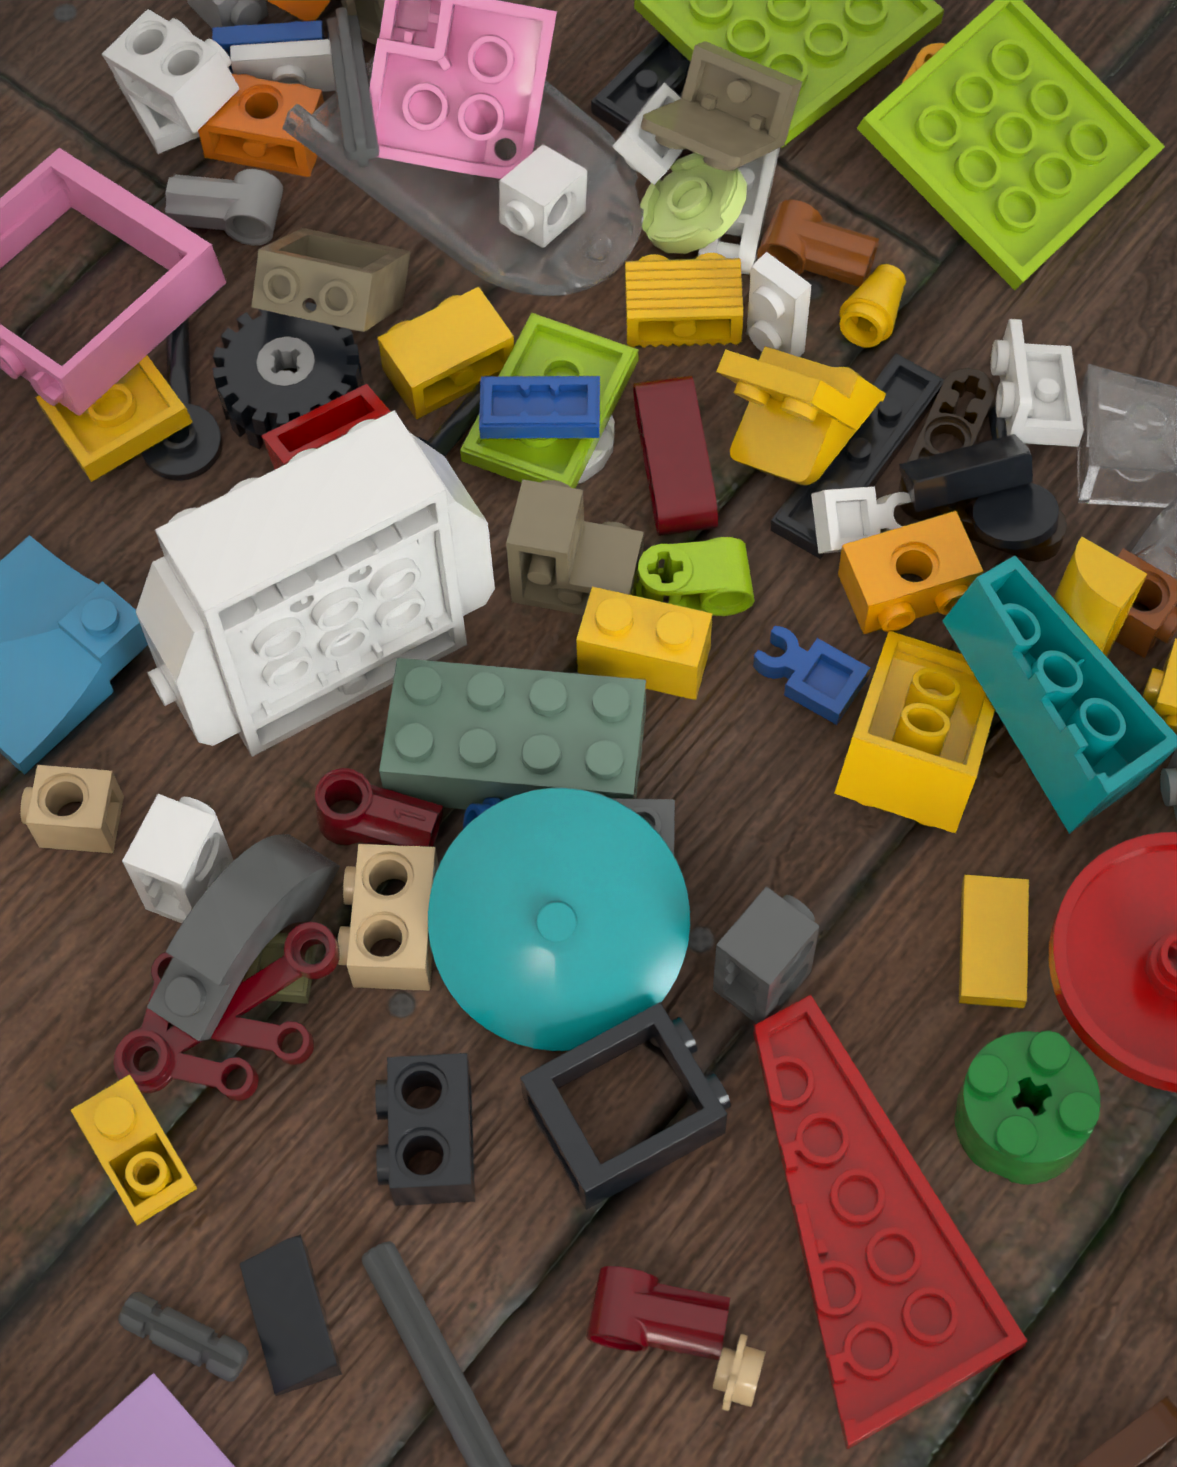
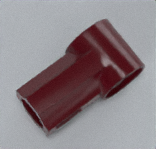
(382, 814)
(640, 1313)

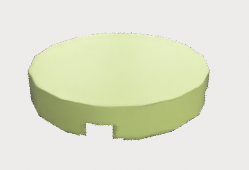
(692, 205)

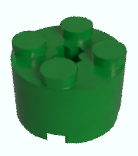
(1041, 1073)

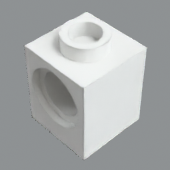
(542, 196)

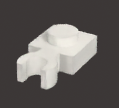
(852, 515)

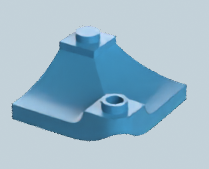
(56, 650)

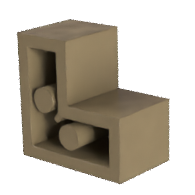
(561, 556)

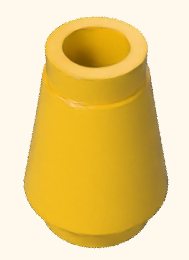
(873, 307)

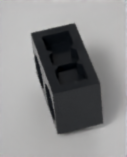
(440, 1128)

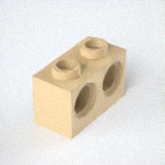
(393, 916)

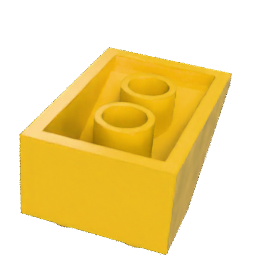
(918, 735)

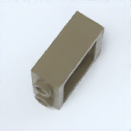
(346, 277)

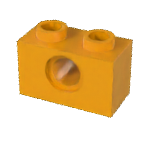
(930, 549)

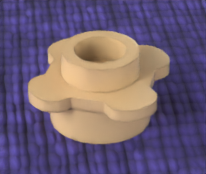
(739, 1373)

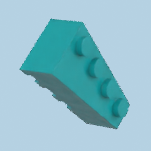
(1057, 694)

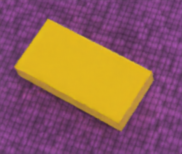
(994, 941)

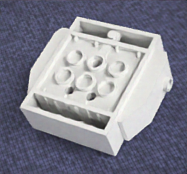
(313, 585)

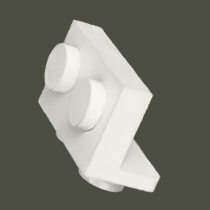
(1036, 390)

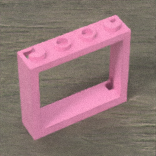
(191, 279)

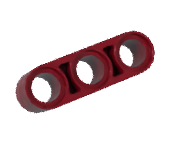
(675, 455)

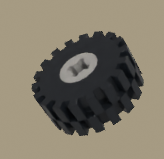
(251, 375)

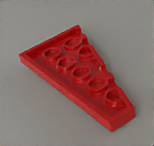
(885, 1265)

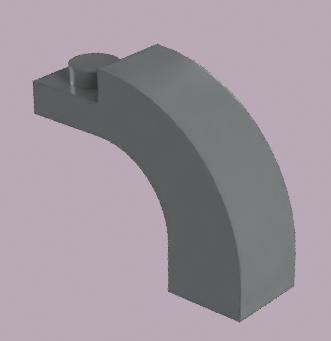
(232, 922)

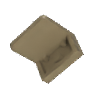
(727, 109)

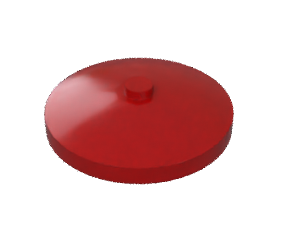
(1119, 958)

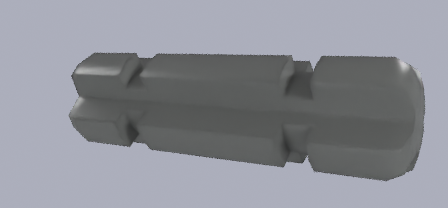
(183, 1336)

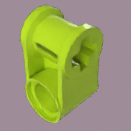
(698, 575)

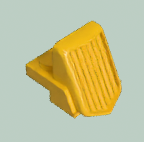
(795, 412)

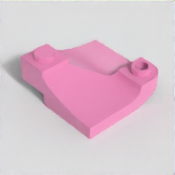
(458, 81)

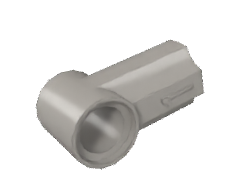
(240, 206)

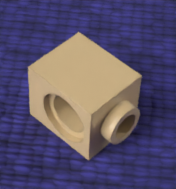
(91, 826)

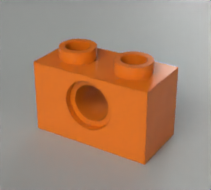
(251, 125)

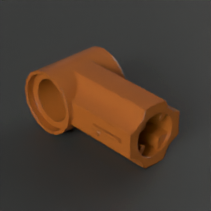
(807, 243)

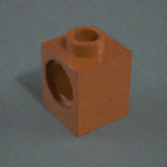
(1160, 595)

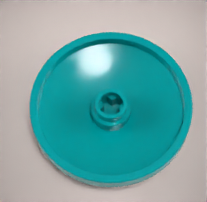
(558, 917)

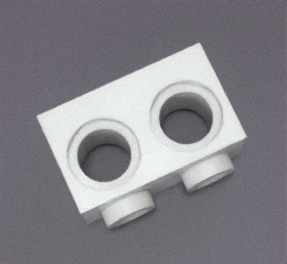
(172, 70)
(176, 855)

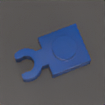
(818, 678)

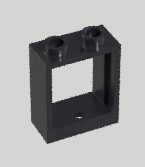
(599, 1181)

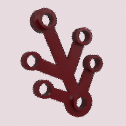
(173, 1042)

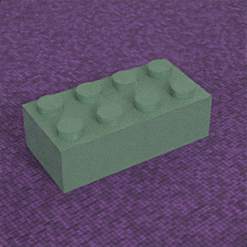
(508, 731)

